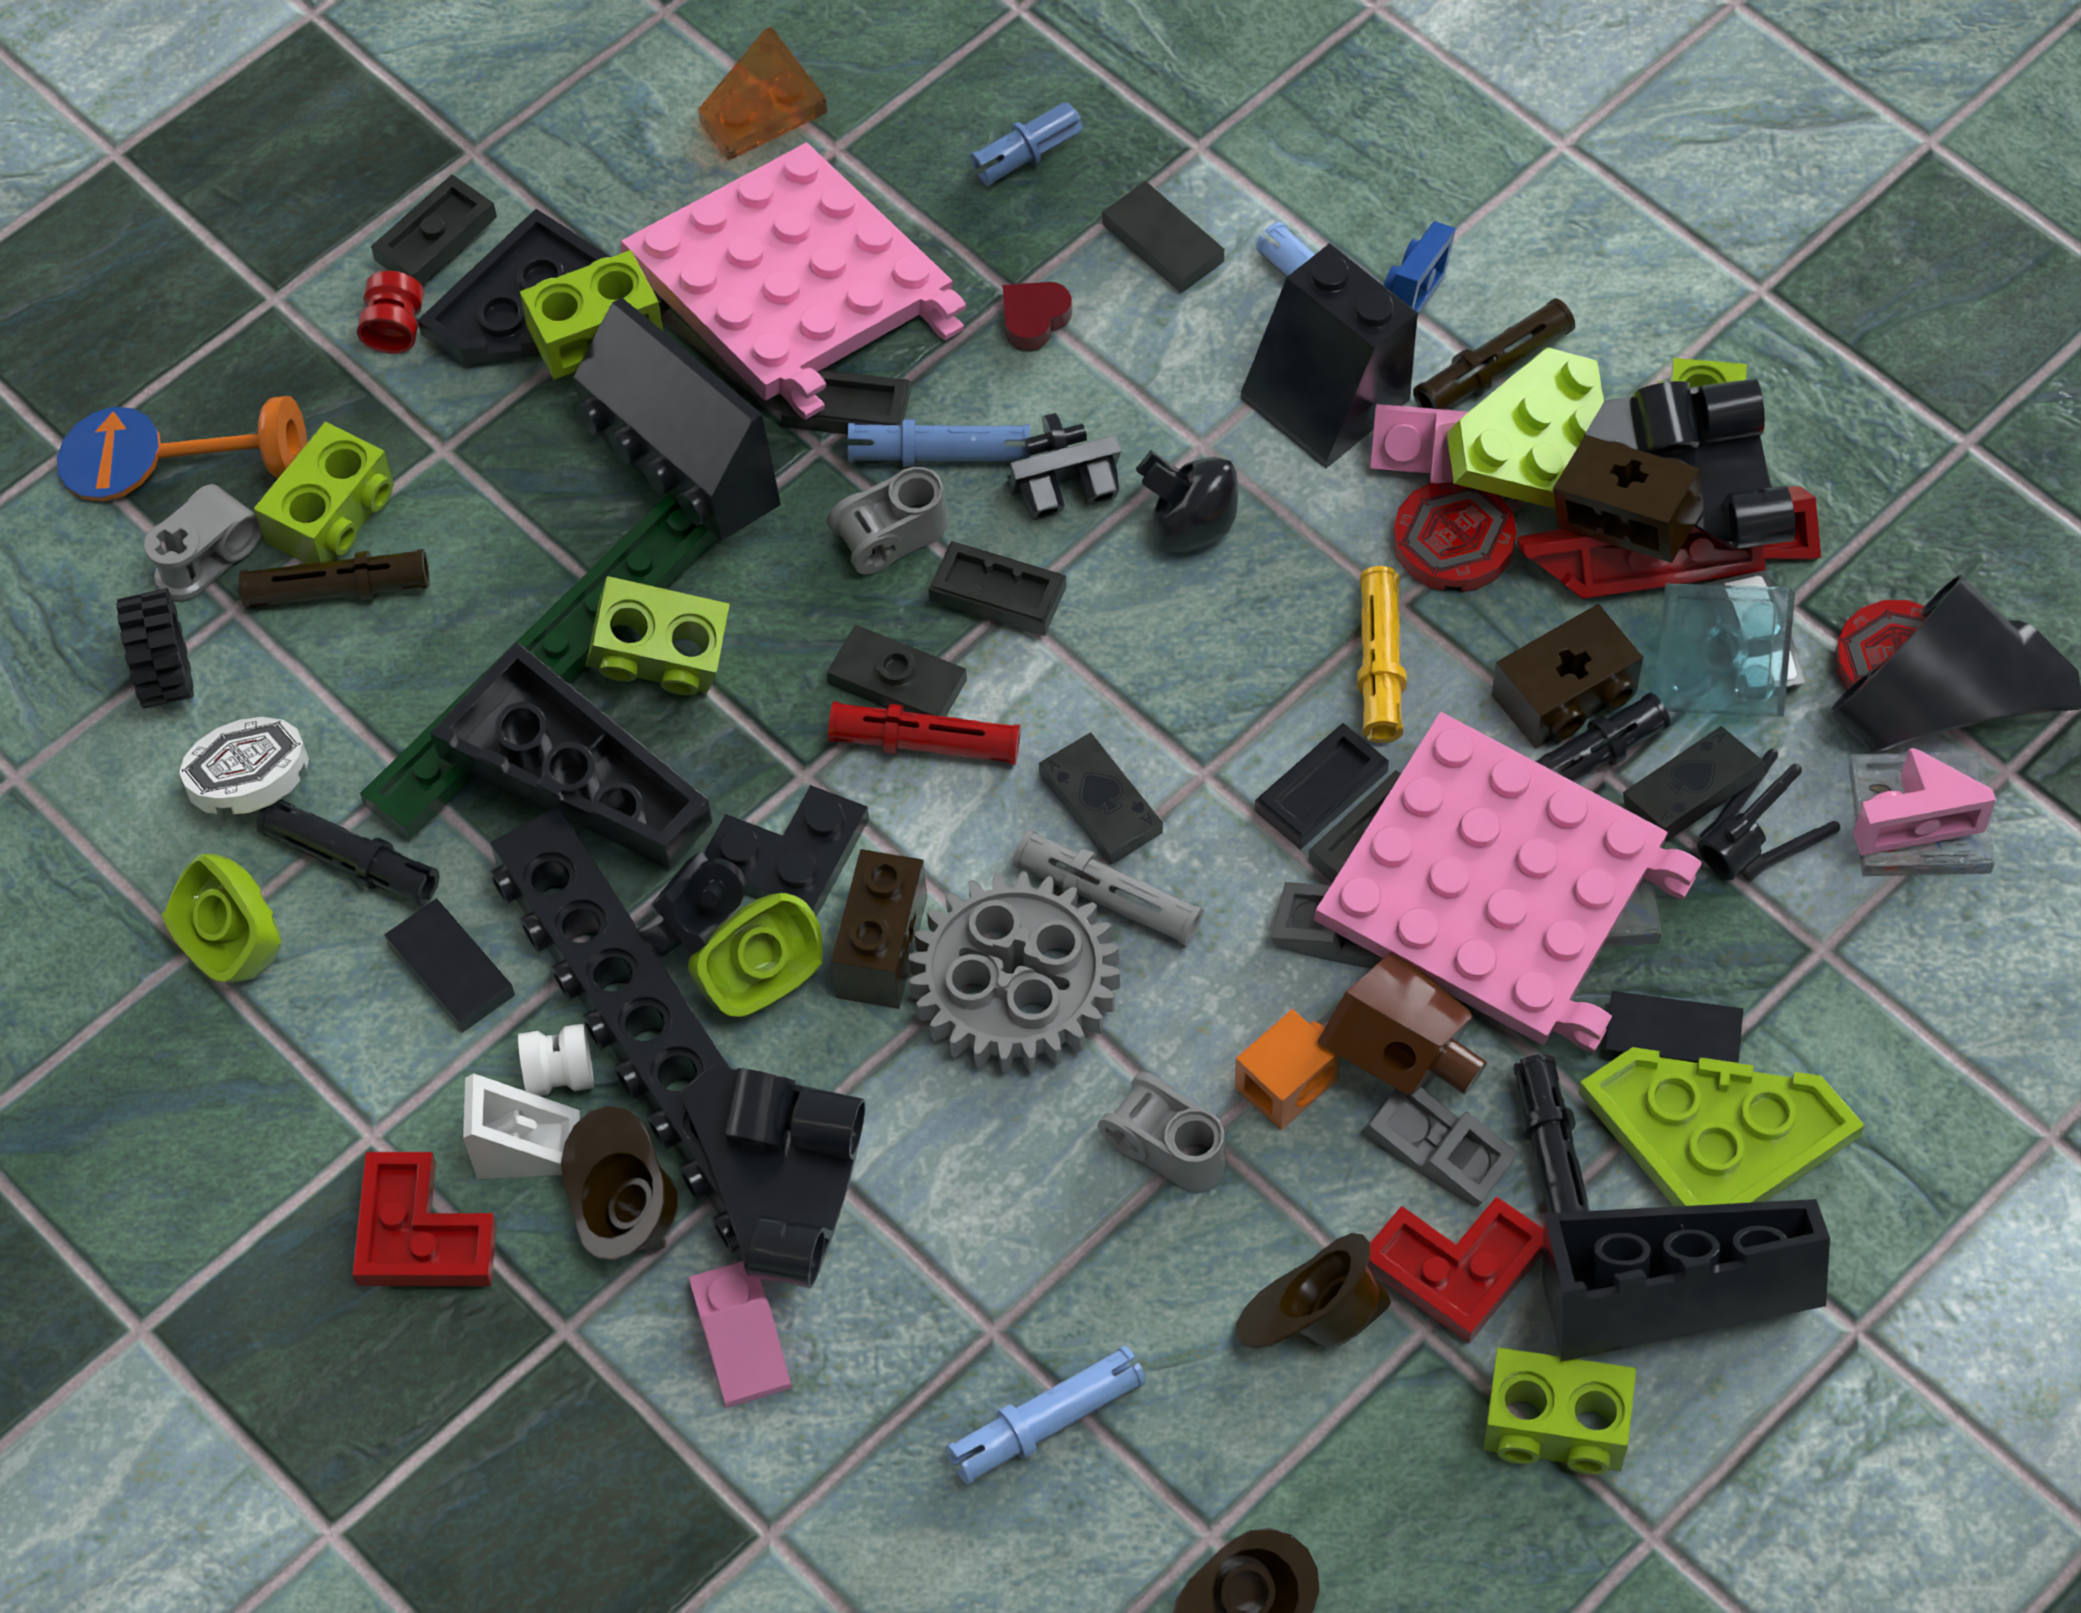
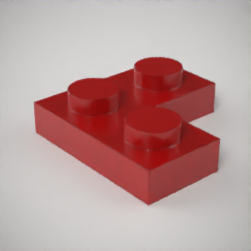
(408, 1244)
(1459, 1281)

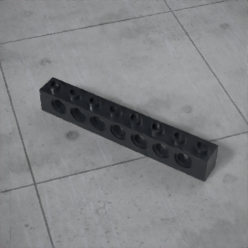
(549, 855)

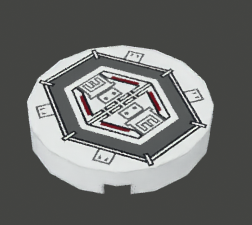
(244, 765)

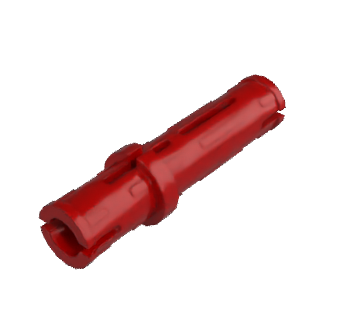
(923, 733)

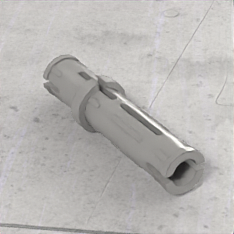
(1040, 858)

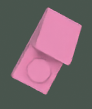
(1413, 440)
(1935, 807)
(740, 1334)

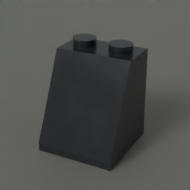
(1332, 356)

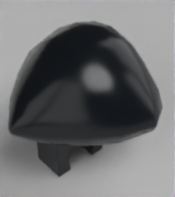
(1193, 502)

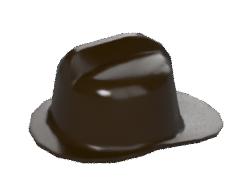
(617, 1185)
(1318, 1301)
(1254, 1574)

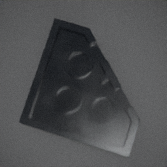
(484, 309)

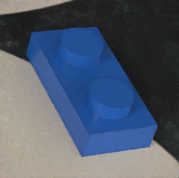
(1422, 266)

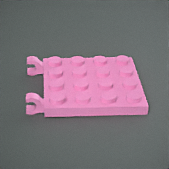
(791, 274)
(1499, 881)

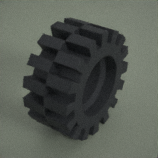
(155, 648)

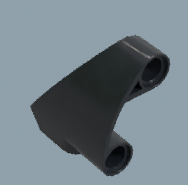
(1720, 434)
(1957, 673)
(779, 1164)

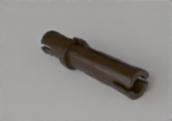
(1545, 325)
(333, 579)

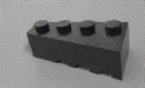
(558, 749)
(1679, 1270)

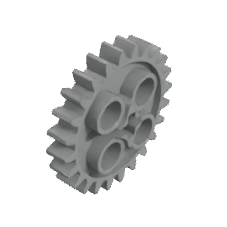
(1014, 972)

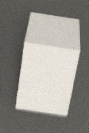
(513, 1130)

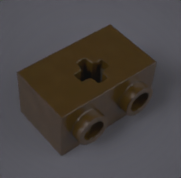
(1628, 498)
(1567, 677)
(879, 928)

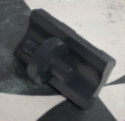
(1039, 475)
(694, 904)

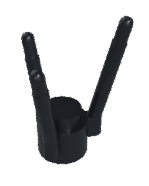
(1735, 841)

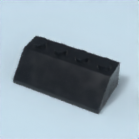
(676, 423)

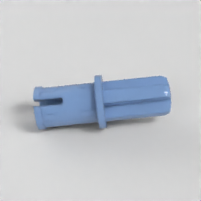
(1027, 142)

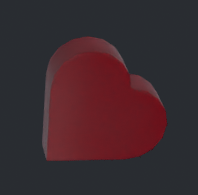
(1035, 311)

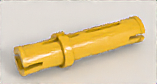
(1381, 674)

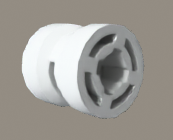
(556, 1060)

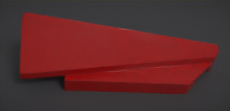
(1603, 569)

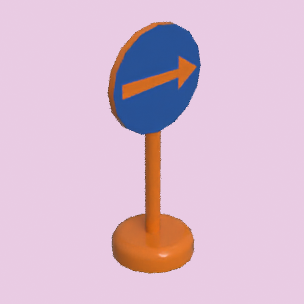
(120, 448)

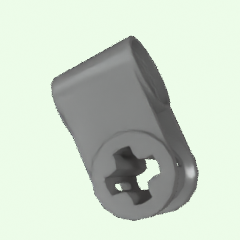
(888, 520)
(204, 533)
(1158, 1125)

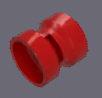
(390, 312)

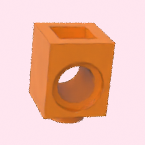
(1286, 1069)

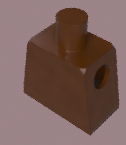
(1403, 1029)

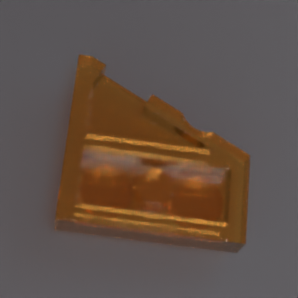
(760, 98)

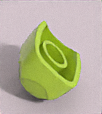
(222, 919)
(758, 955)

